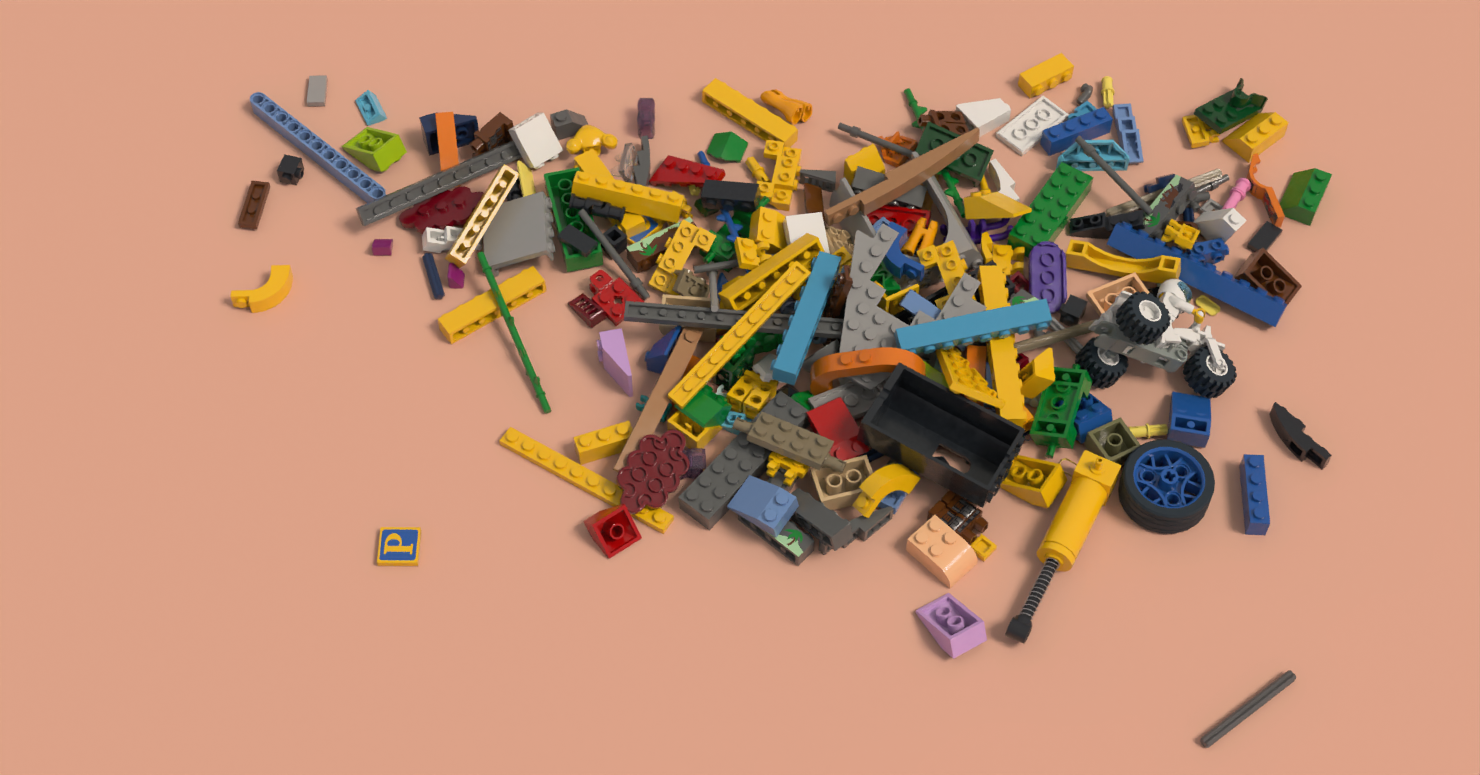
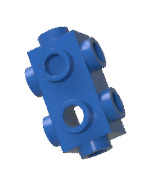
(1209, 251)

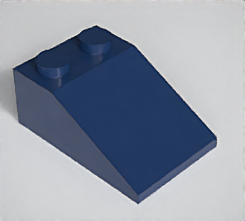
(464, 126)

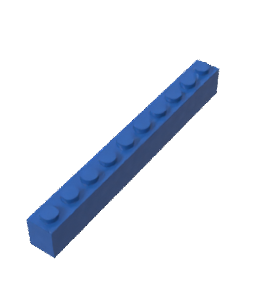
(1201, 275)

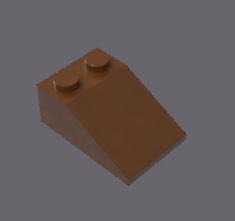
(1266, 273)

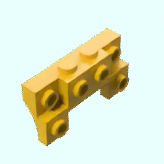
(784, 176)
(677, 253)
(949, 264)

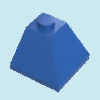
(661, 350)

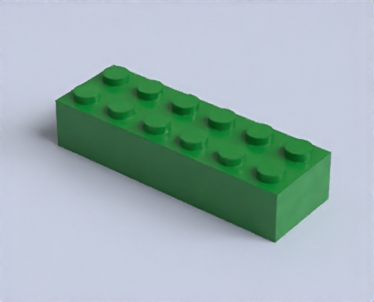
(559, 189)
(1051, 208)

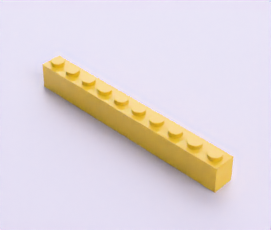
(1001, 351)

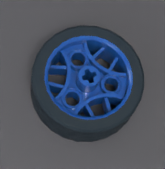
(1160, 464)

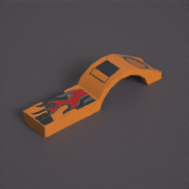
(1265, 194)

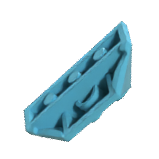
(1107, 149)

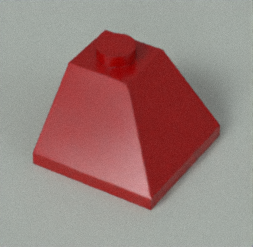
(613, 529)

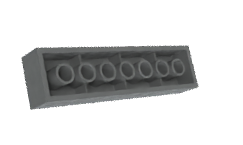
(716, 486)

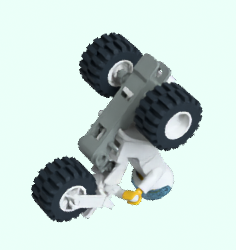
(1142, 329)

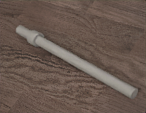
(713, 289)

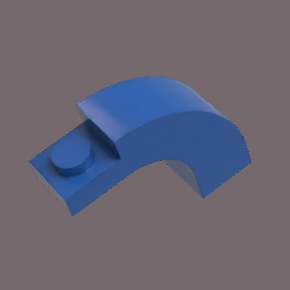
(897, 262)

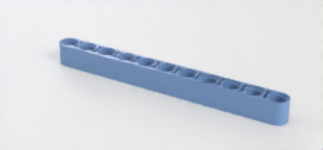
(316, 148)

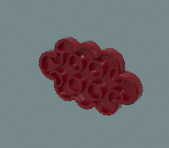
(441, 210)
(653, 471)

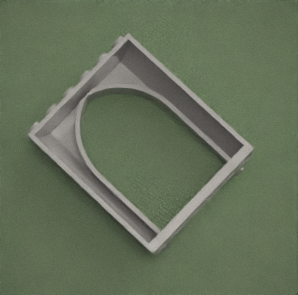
(955, 228)

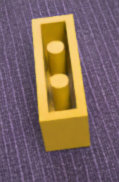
(1045, 75)
(602, 442)

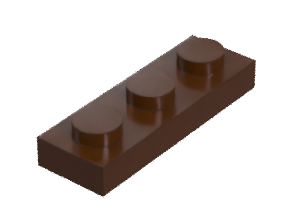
(254, 205)

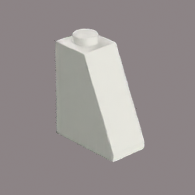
(985, 114)
(1219, 223)

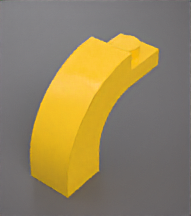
(269, 294)
(881, 483)

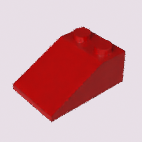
(837, 424)

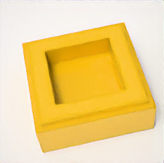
(983, 547)

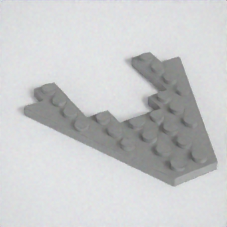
(872, 327)

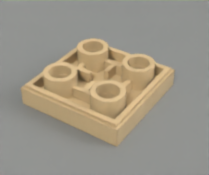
(838, 238)

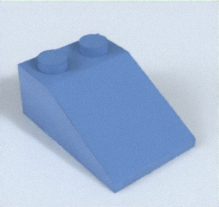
(764, 505)

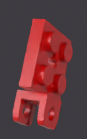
(605, 293)

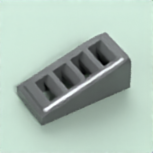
(819, 178)

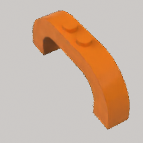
(860, 363)

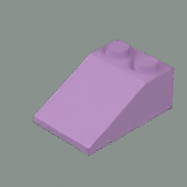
(615, 358)
(952, 625)

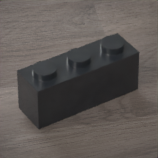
(730, 195)

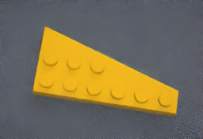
(964, 379)

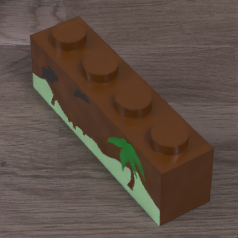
(646, 251)

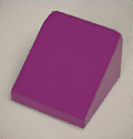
(382, 247)
(455, 277)

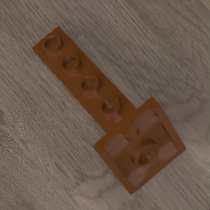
(839, 295)

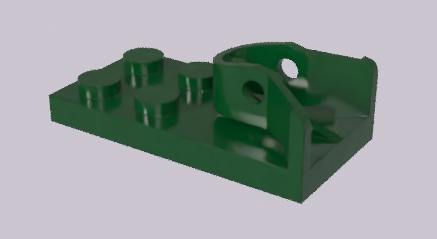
(1231, 109)
(969, 165)

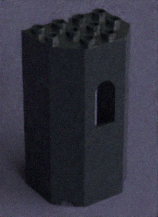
(920, 414)

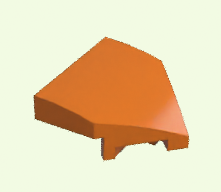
(893, 158)

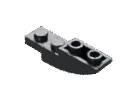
(1101, 226)
(1293, 436)

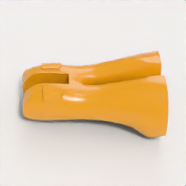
(791, 108)
(919, 234)

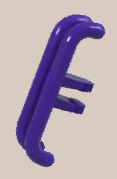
(975, 231)

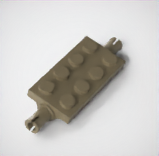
(790, 441)

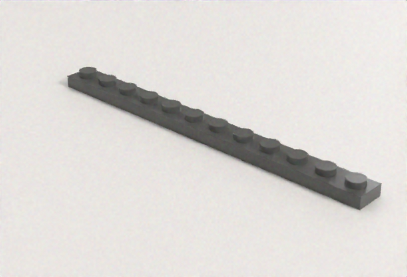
(438, 183)
(721, 319)

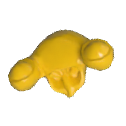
(589, 138)

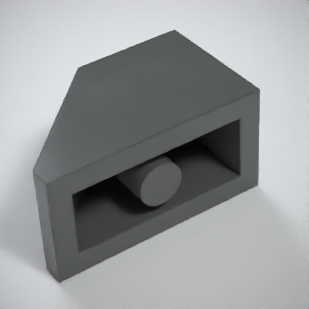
(566, 123)

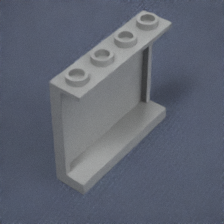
(520, 232)

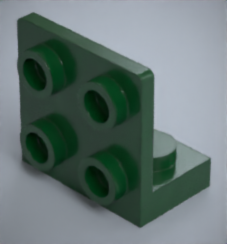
(730, 374)

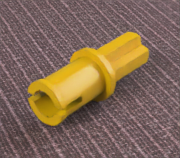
(757, 170)

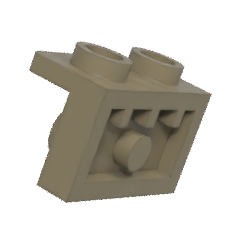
(690, 285)

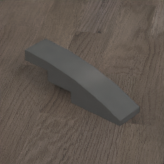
(642, 170)
(864, 527)

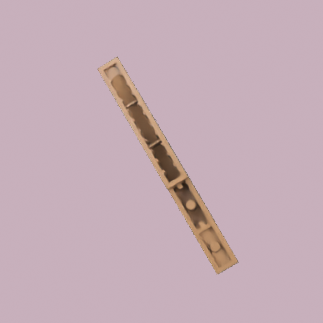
(903, 179)
(658, 397)

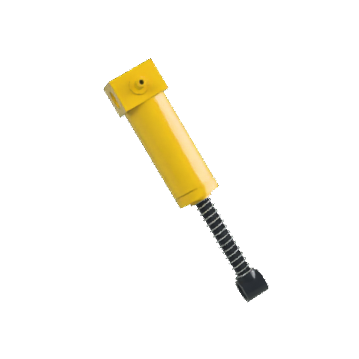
(1088, 492)

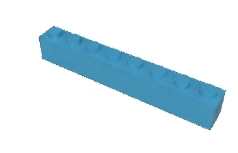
(806, 318)
(974, 327)

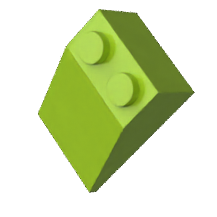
(376, 148)

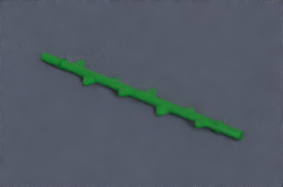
(950, 181)
(535, 380)

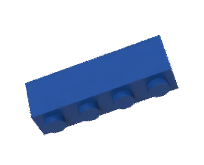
(1087, 126)
(1254, 494)

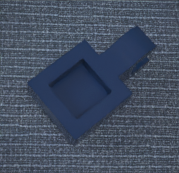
(1161, 182)

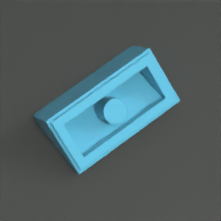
(370, 108)

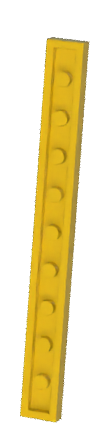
(738, 335)
(579, 476)

